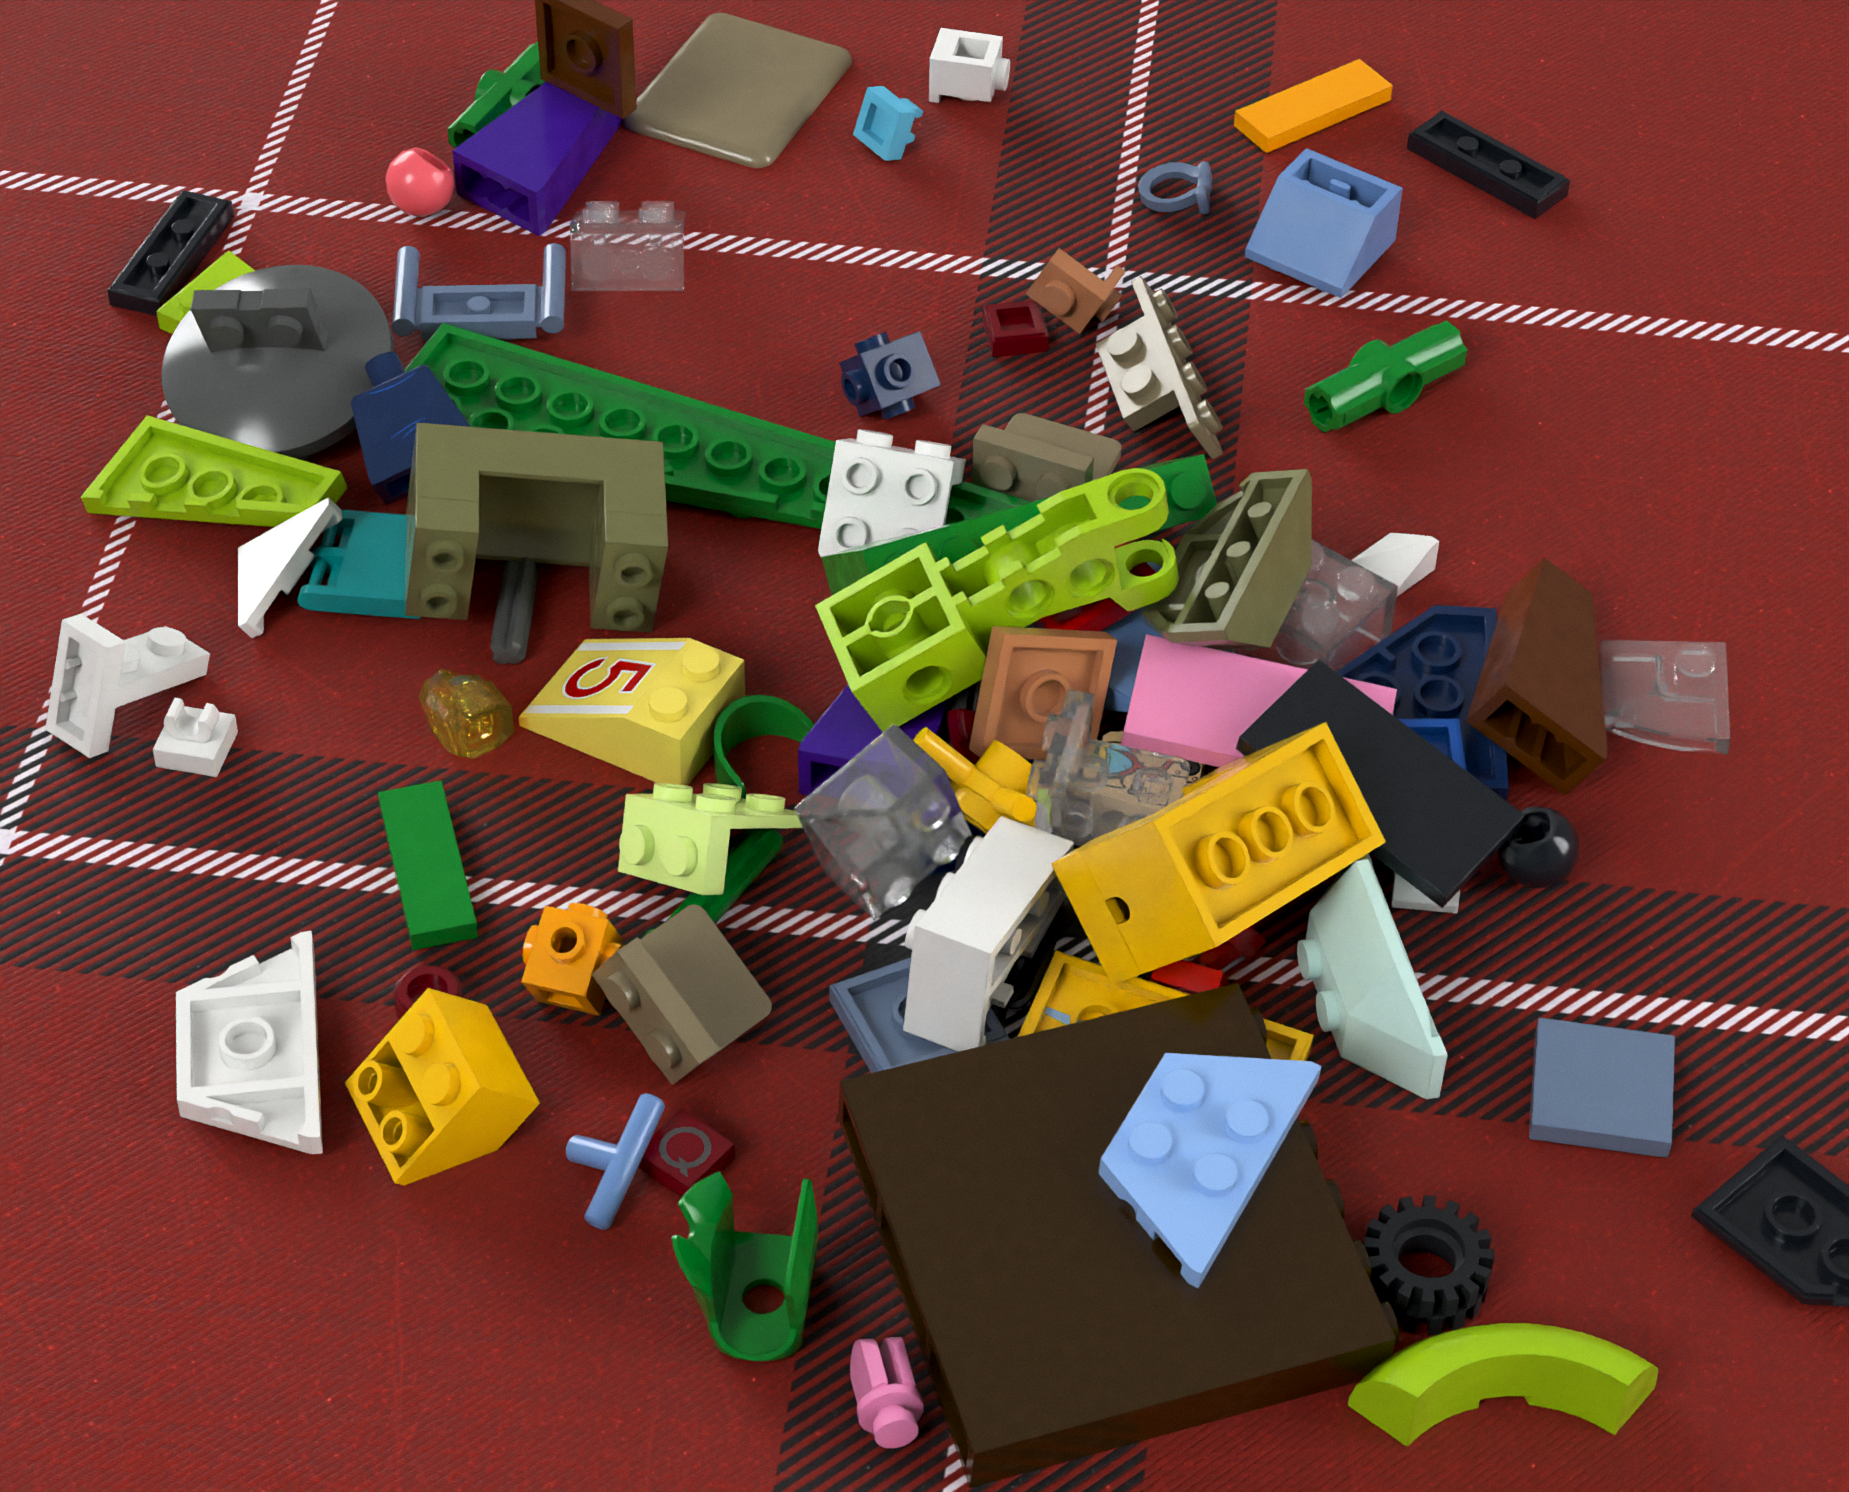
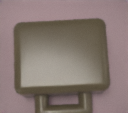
(738, 90)

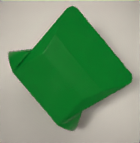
(729, 1263)

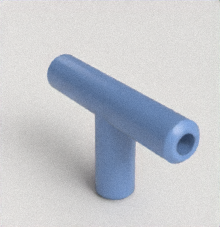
(617, 1160)

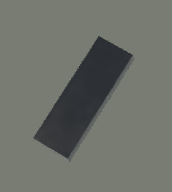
(1488, 164)
(171, 252)

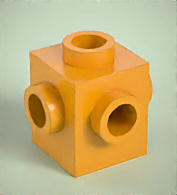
(565, 954)

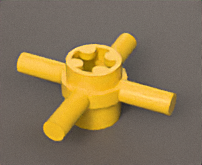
(990, 787)

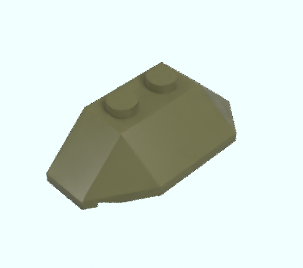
(1240, 566)

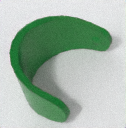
(751, 718)

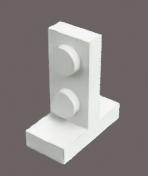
(104, 672)

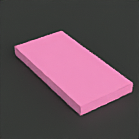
(1203, 698)

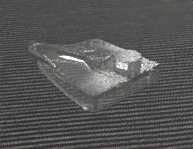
(1667, 693)

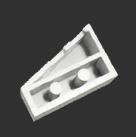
(978, 930)

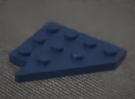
(1436, 673)

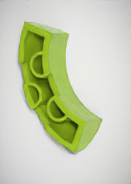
(1474, 1363)

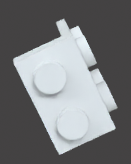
(885, 490)

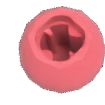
(419, 182)

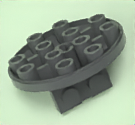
(275, 358)

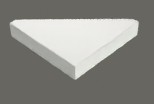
(278, 561)

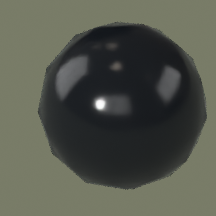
(1540, 849)

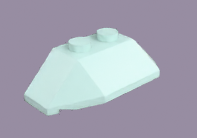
(1369, 986)

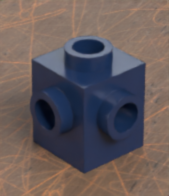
(888, 374)

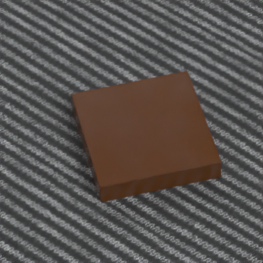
(588, 52)

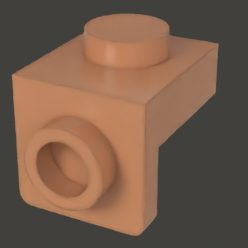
(1074, 291)

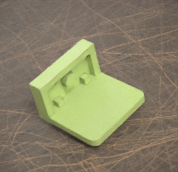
(686, 835)

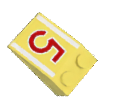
(640, 704)

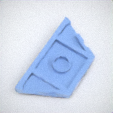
(1202, 1147)

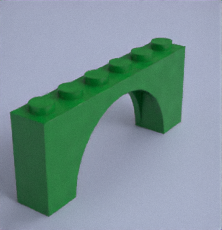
(1187, 493)

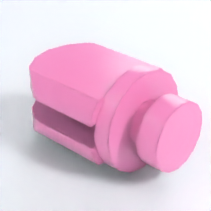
(885, 1391)

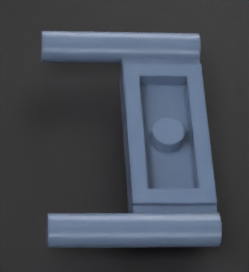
(490, 310)

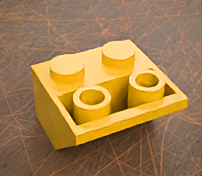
(440, 1088)

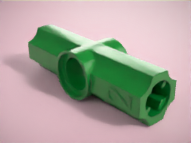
(497, 94)
(1385, 376)

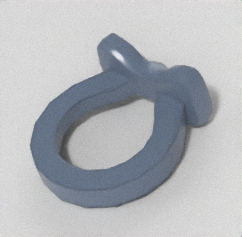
(1198, 174)

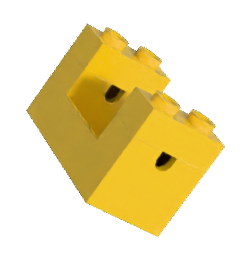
(1219, 855)

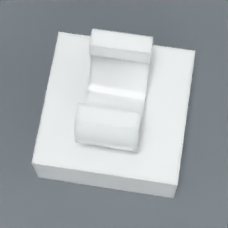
(195, 739)

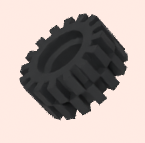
(1435, 1233)

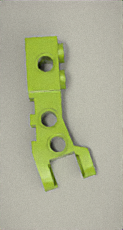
(925, 623)

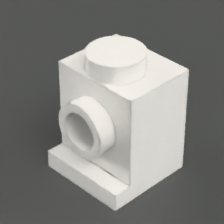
(967, 66)

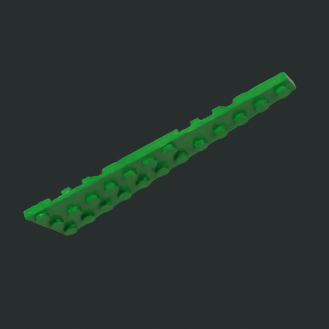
(709, 451)

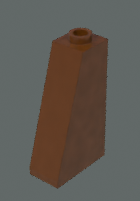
(1543, 680)

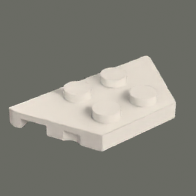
(253, 1049)

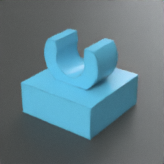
(886, 122)

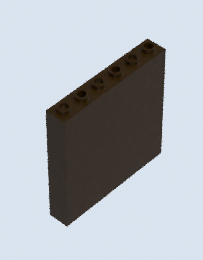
(1040, 1289)

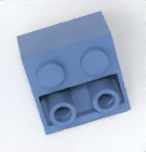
(1325, 223)

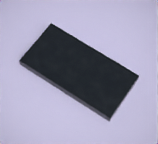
(1428, 808)

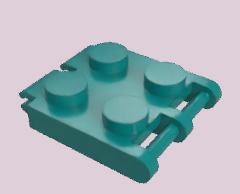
(363, 570)

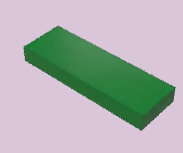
(427, 865)

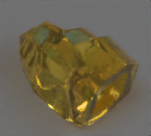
(466, 713)

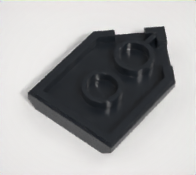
(1787, 1222)

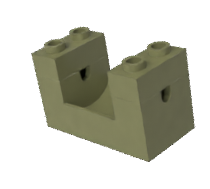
(539, 499)

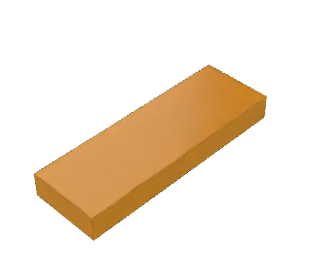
(1312, 105)

